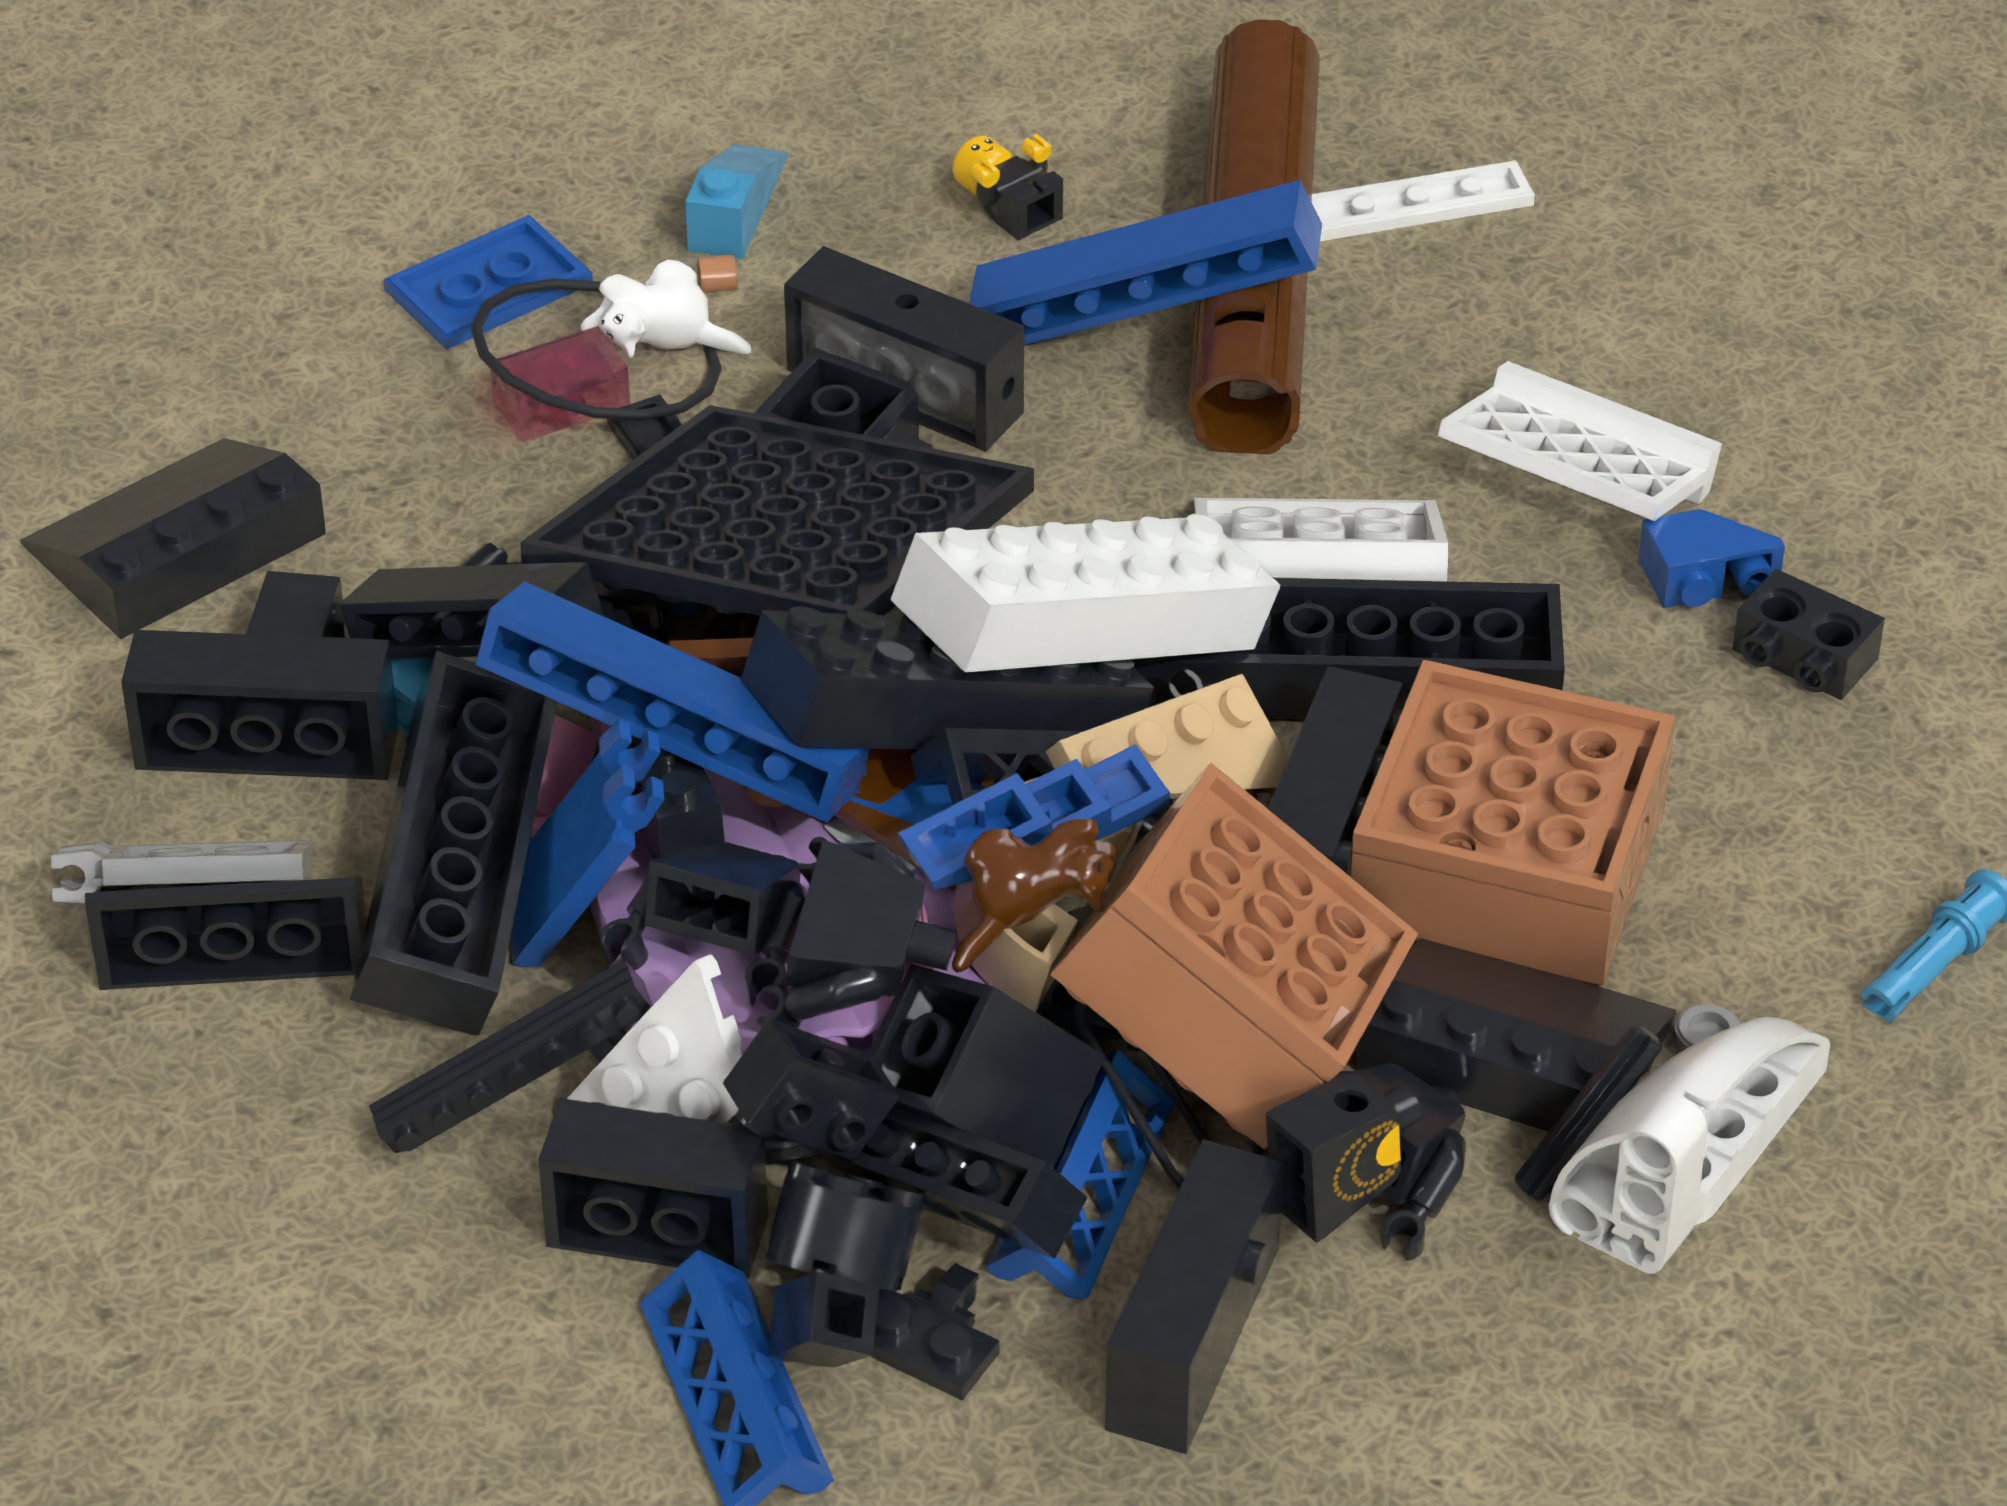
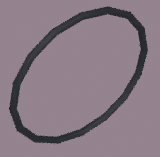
(566, 404)

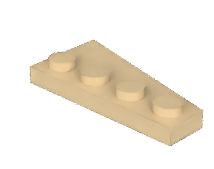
(1186, 734)

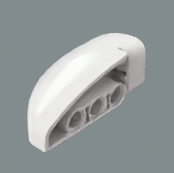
(1685, 1139)

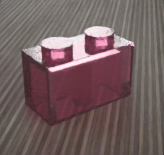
(572, 367)

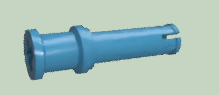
(1954, 930)

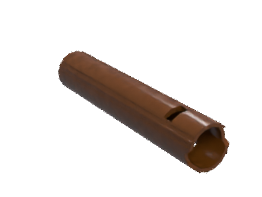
(1257, 141)

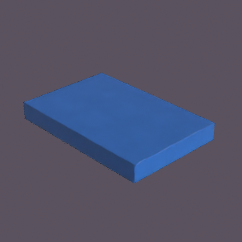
(450, 287)

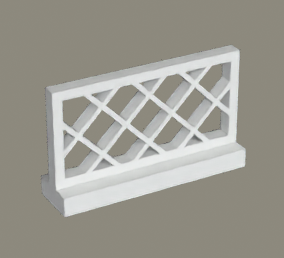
(1585, 442)

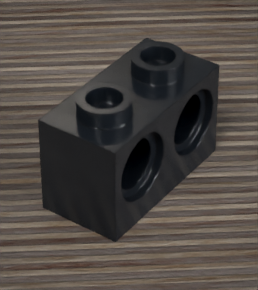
(1808, 634)

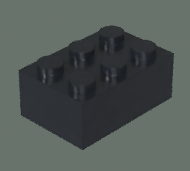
(652, 1186)

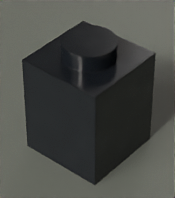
(824, 1320)

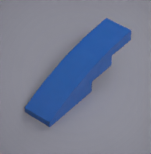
(1111, 792)

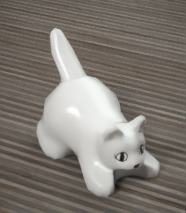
(663, 312)

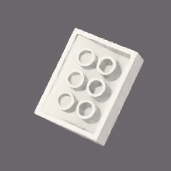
(1320, 542)

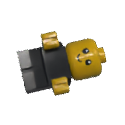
(1011, 189)

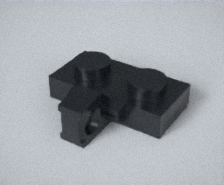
(935, 1335)

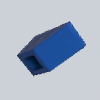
(1689, 554)

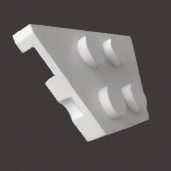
(673, 1055)

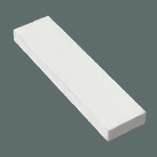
(1422, 200)

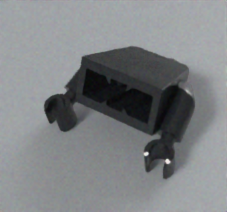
(720, 898)
(854, 933)
(1429, 1154)

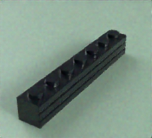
(511, 1058)

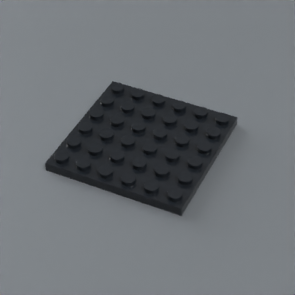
(773, 514)

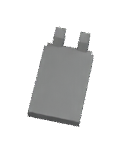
(179, 864)

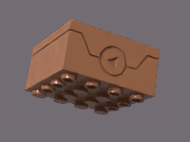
(1514, 818)
(1236, 954)

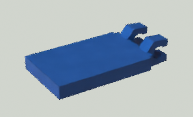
(584, 842)

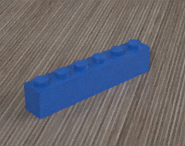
(1153, 263)
(656, 688)

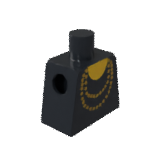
(1337, 1149)

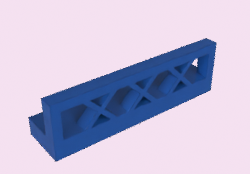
(1099, 1118)
(766, 1406)

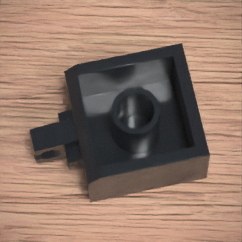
(847, 398)

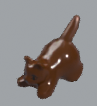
(1022, 880)

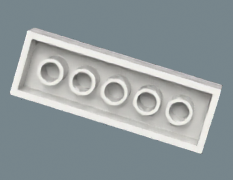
(1084, 592)

